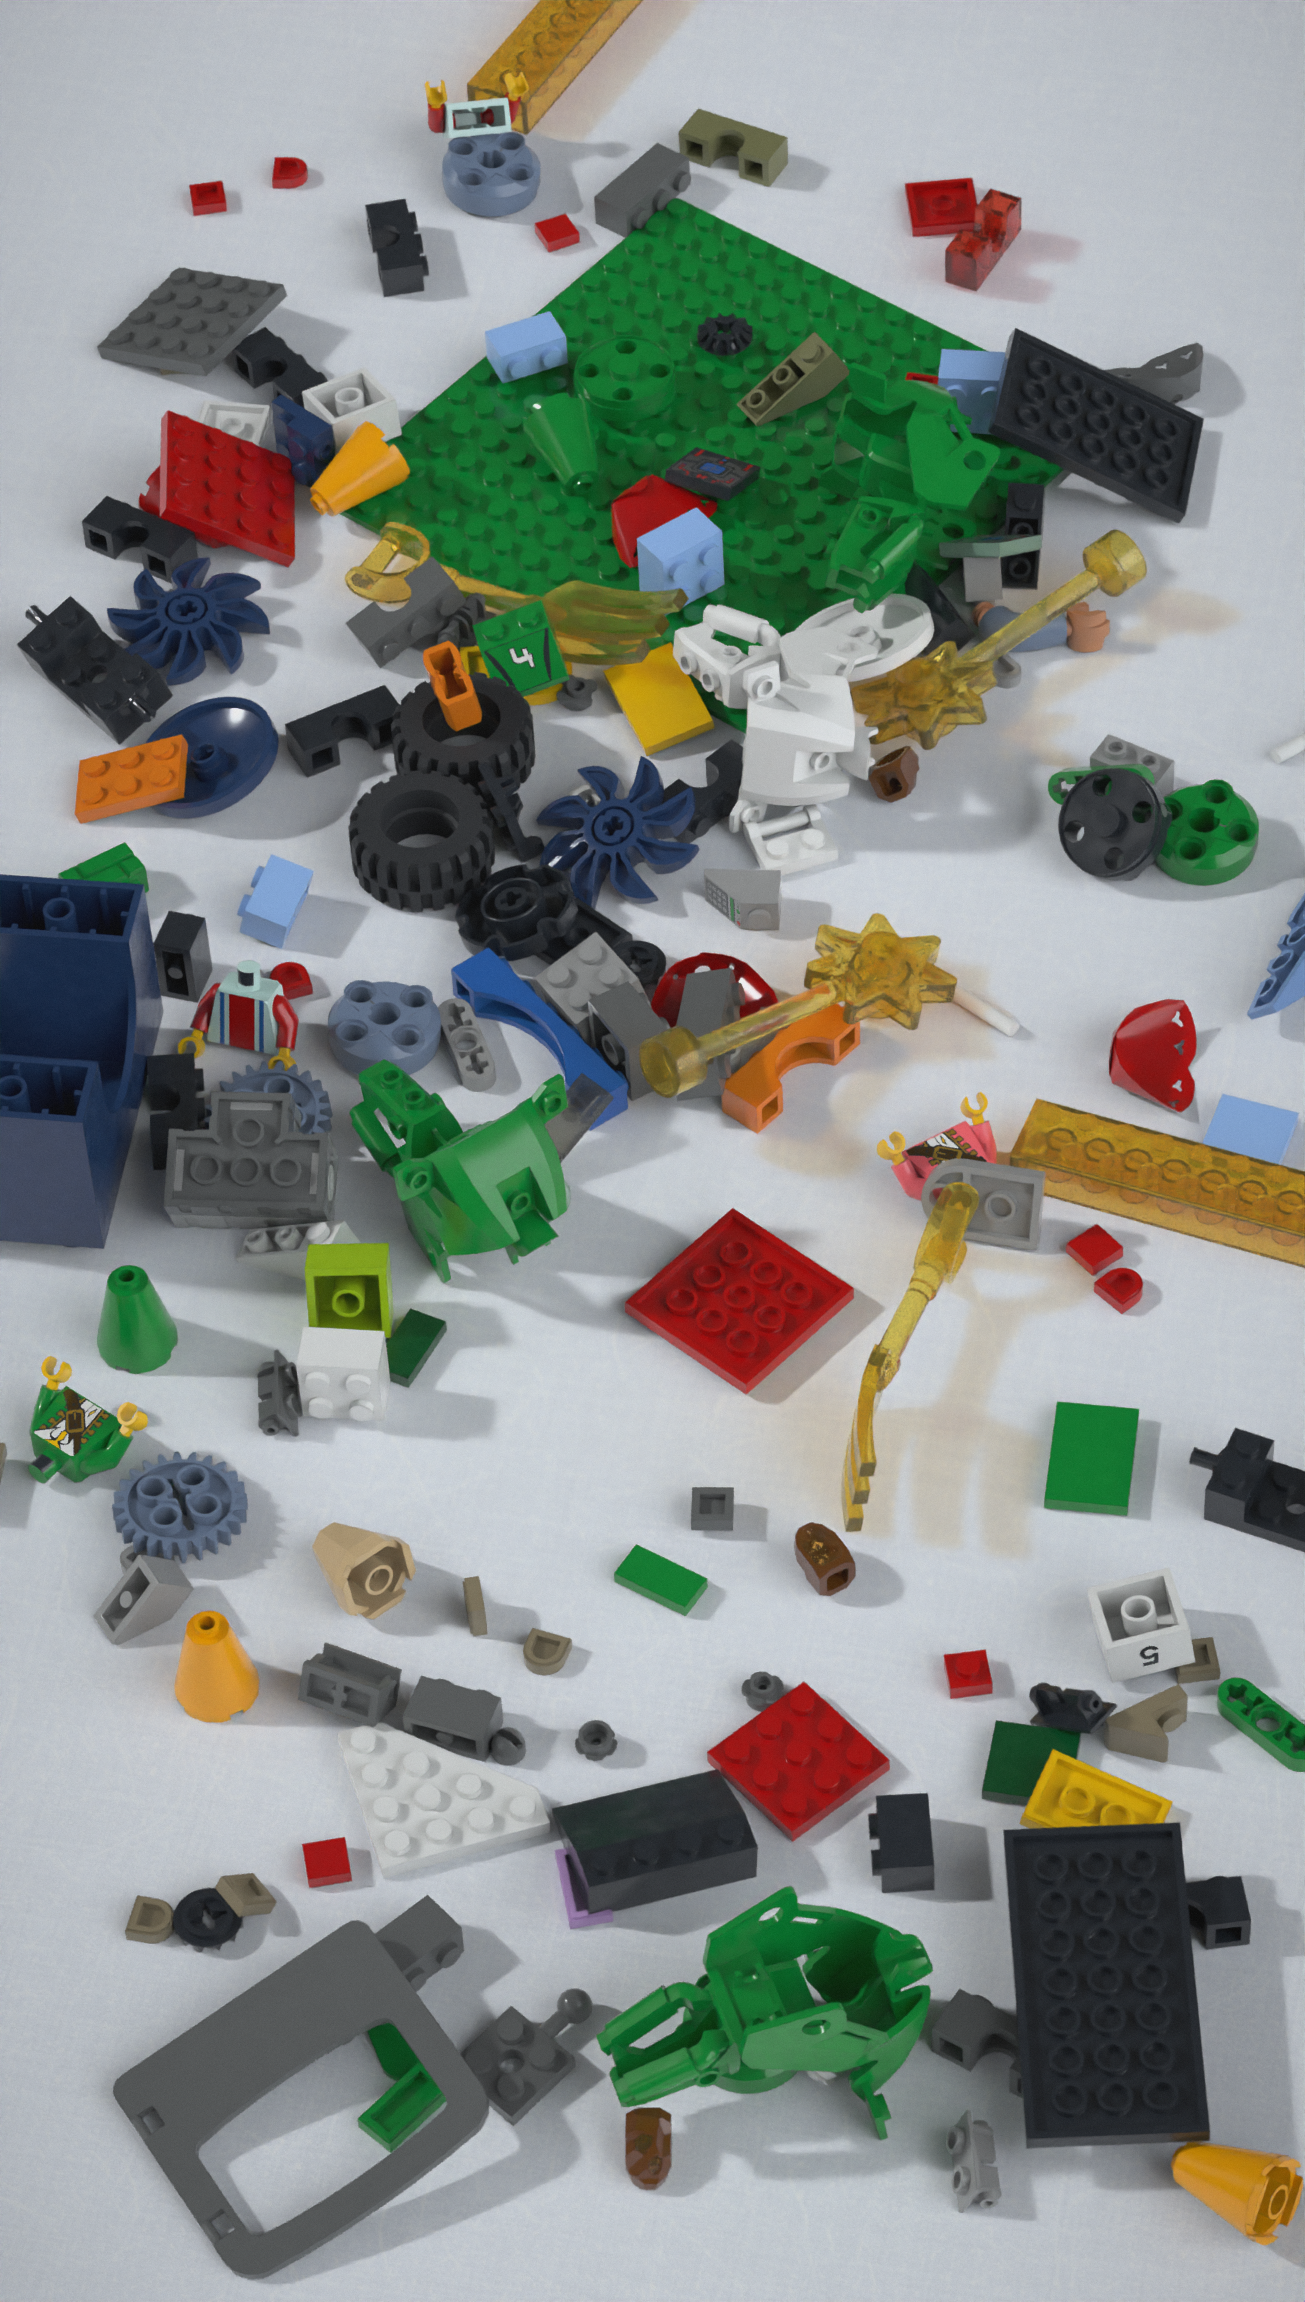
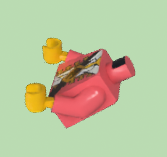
(957, 1142)

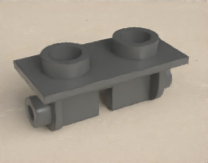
(279, 1382)

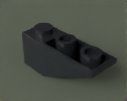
(1023, 517)

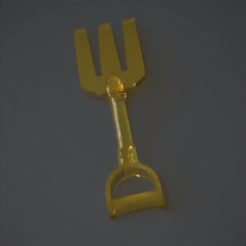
(590, 620)
(936, 1261)

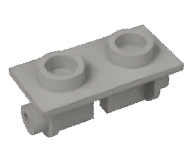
(970, 2145)

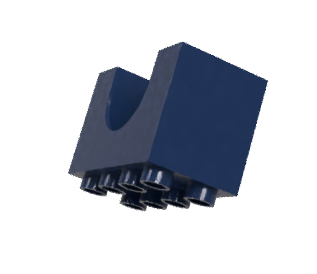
(73, 1051)

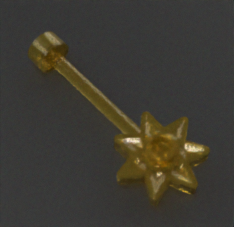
(944, 690)
(868, 971)

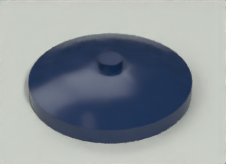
(227, 754)

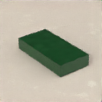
(413, 1345)

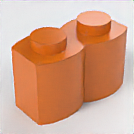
(452, 685)

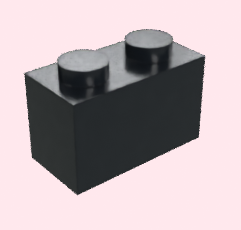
(183, 956)
(904, 1843)

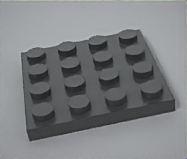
(192, 321)

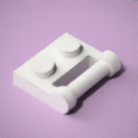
(795, 850)

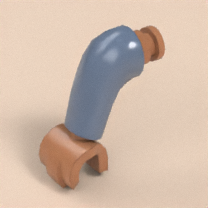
(1080, 628)

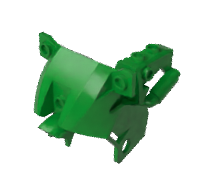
(902, 451)
(471, 1186)
(765, 2010)

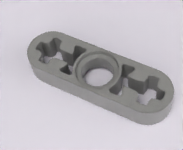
(462, 1058)

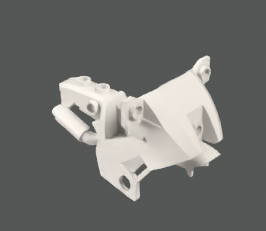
(795, 706)

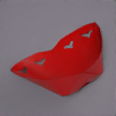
(647, 507)
(669, 992)
(1145, 1053)

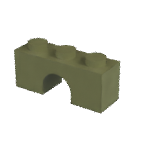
(713, 136)

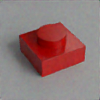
(968, 1674)

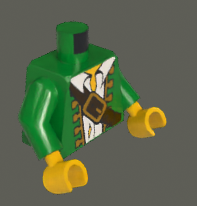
(76, 1434)

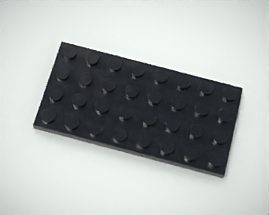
(1105, 1986)

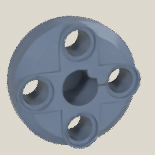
(491, 173)
(384, 1023)

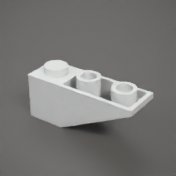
(285, 1247)

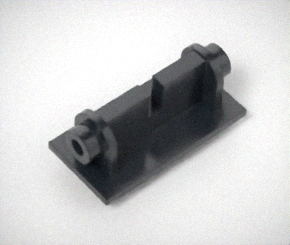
(1069, 1709)

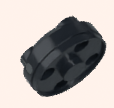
(1113, 824)

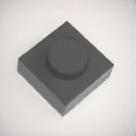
(712, 1508)

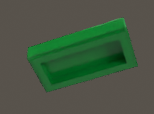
(660, 1580)
(402, 2108)

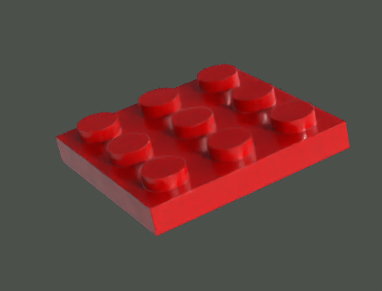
(798, 1761)

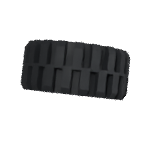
(505, 723)
(416, 807)

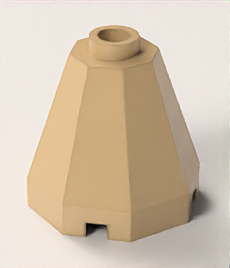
(363, 1568)

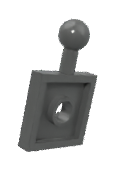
(544, 2059)

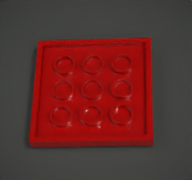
(227, 488)
(739, 1300)

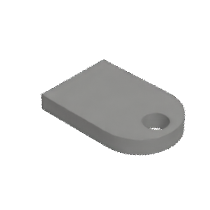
(1008, 1201)

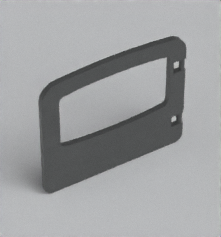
(260, 2042)

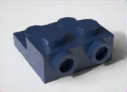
(302, 439)

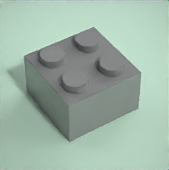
(580, 976)

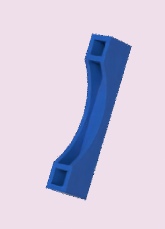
(503, 997)

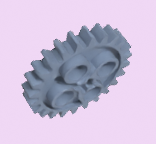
(307, 1094)
(153, 1518)

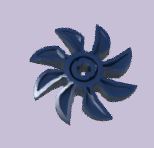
(190, 620)
(618, 833)

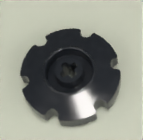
(517, 911)

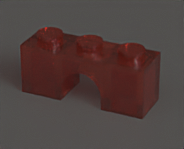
(975, 254)

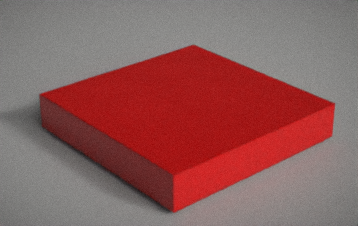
(941, 206)

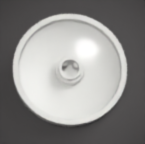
(896, 627)

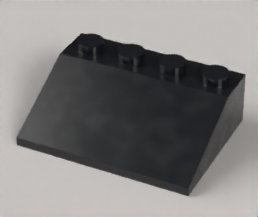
(657, 1842)

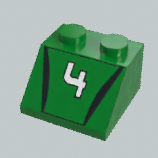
(522, 649)

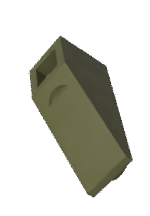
(797, 381)

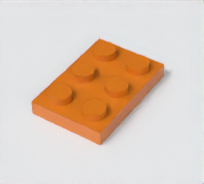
(131, 779)

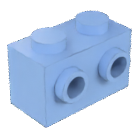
(526, 347)
(275, 900)

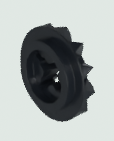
(724, 344)
(647, 956)
(189, 1921)

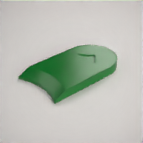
(392, 2051)

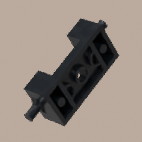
(73, 649)
(1253, 1490)

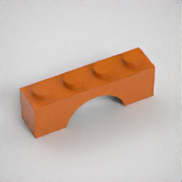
(755, 1090)

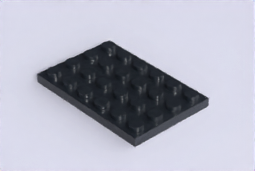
(1096, 425)

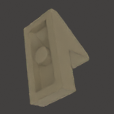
(1143, 1726)

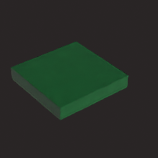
(1019, 1757)

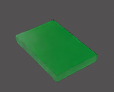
(1091, 1458)

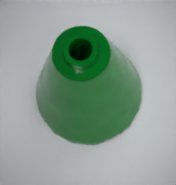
(565, 439)
(134, 1323)

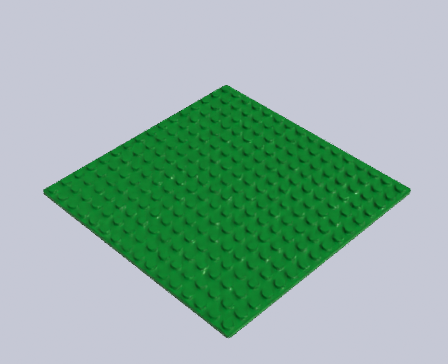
(511, 522)

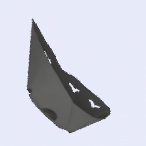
(1173, 384)

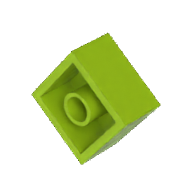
(349, 1286)

